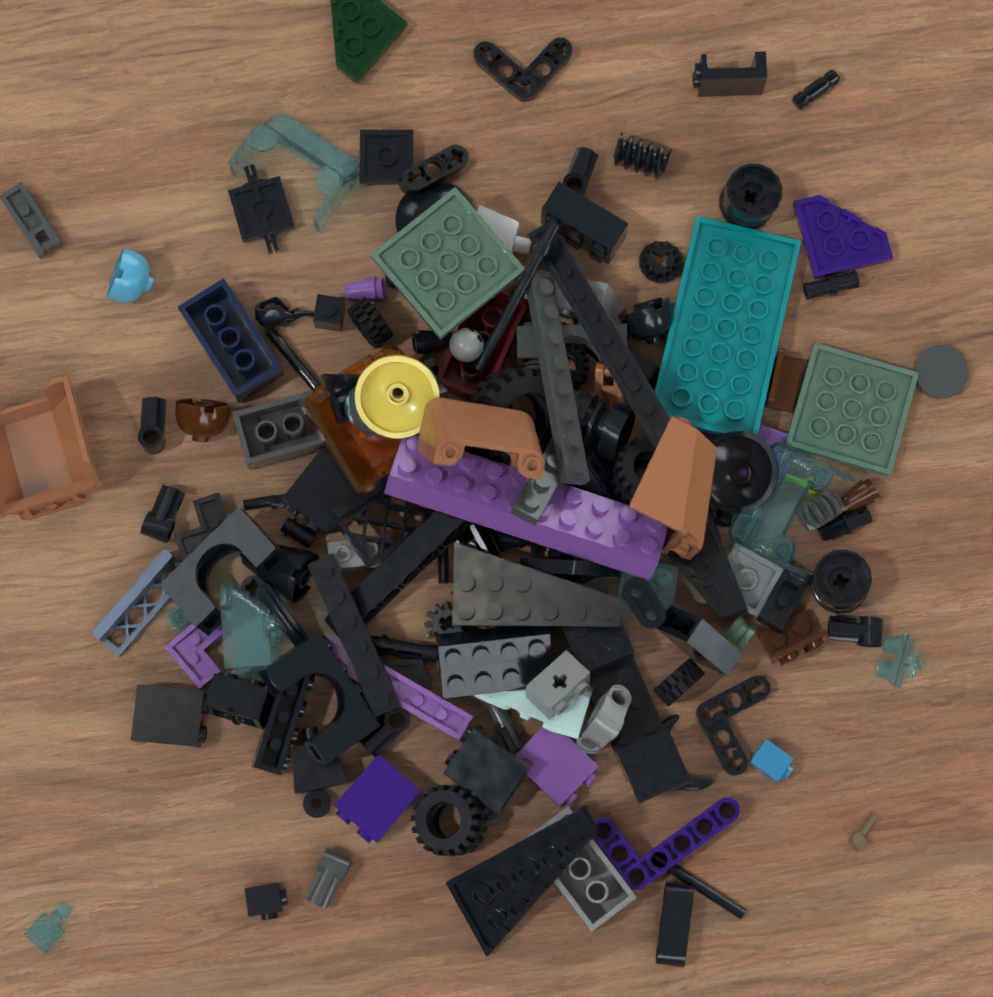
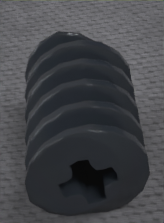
(641, 156)

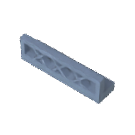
(131, 599)

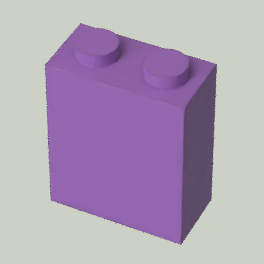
(557, 766)

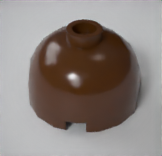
(202, 418)

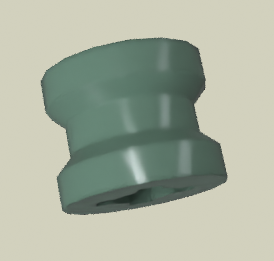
(739, 633)

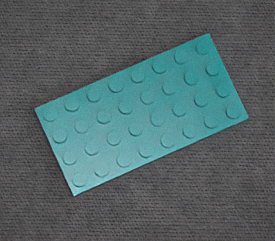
(726, 326)

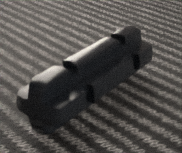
(815, 89)

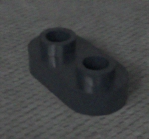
(645, 602)

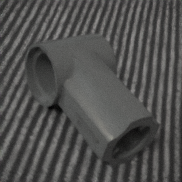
(330, 872)

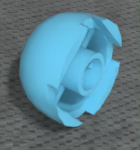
(129, 278)

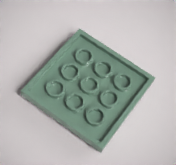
(447, 263)
(852, 409)

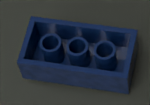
(231, 340)

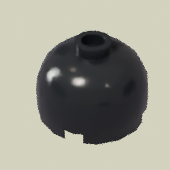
(648, 320)

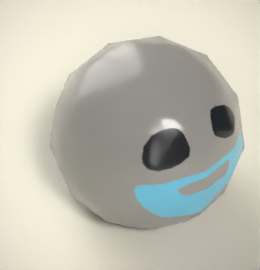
(466, 345)

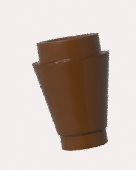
(859, 496)

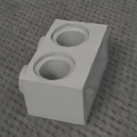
(349, 559)

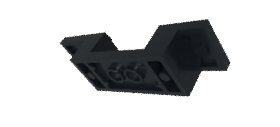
(642, 745)

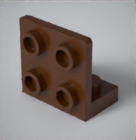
(796, 635)

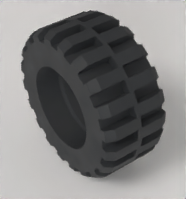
(502, 390)

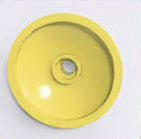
(381, 408)

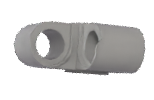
(605, 720)

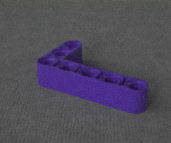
(666, 847)

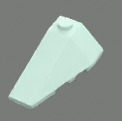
(567, 723)

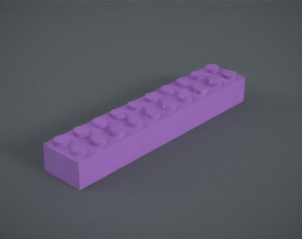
(571, 522)

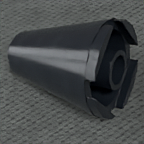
(291, 576)

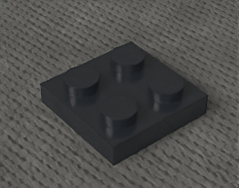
(385, 155)

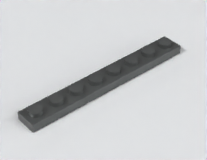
(557, 381)

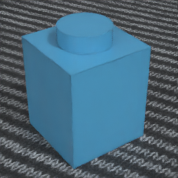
(771, 762)

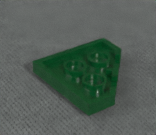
(363, 34)

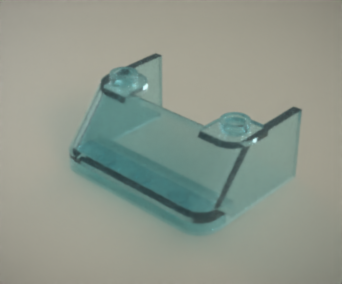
(337, 169)
(766, 527)
(247, 633)

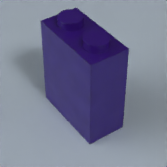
(376, 799)

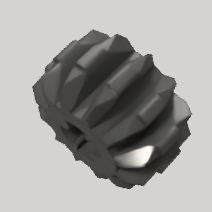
(820, 510)
(441, 615)

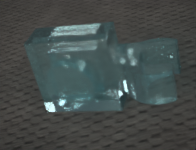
(47, 929)

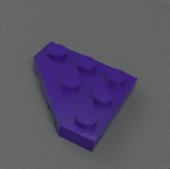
(837, 238)

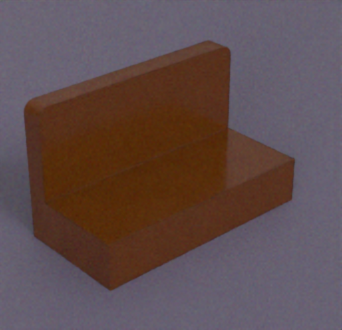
(784, 382)

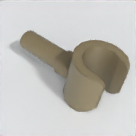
(858, 840)

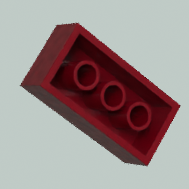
(461, 377)

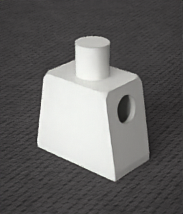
(506, 230)

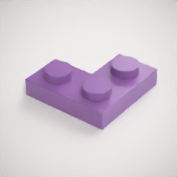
(190, 653)

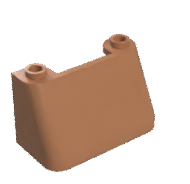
(454, 423)

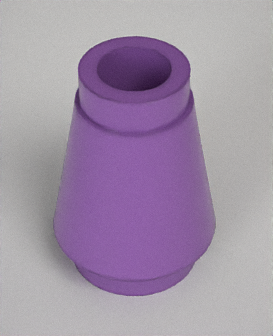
(371, 288)

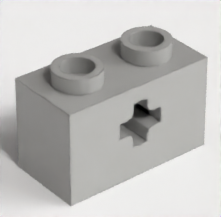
(561, 672)

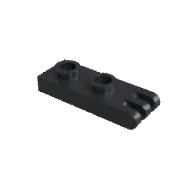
(783, 599)

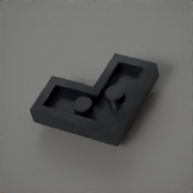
(210, 515)

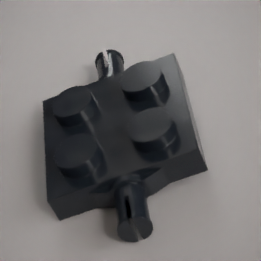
(261, 209)

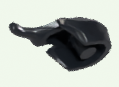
(275, 313)

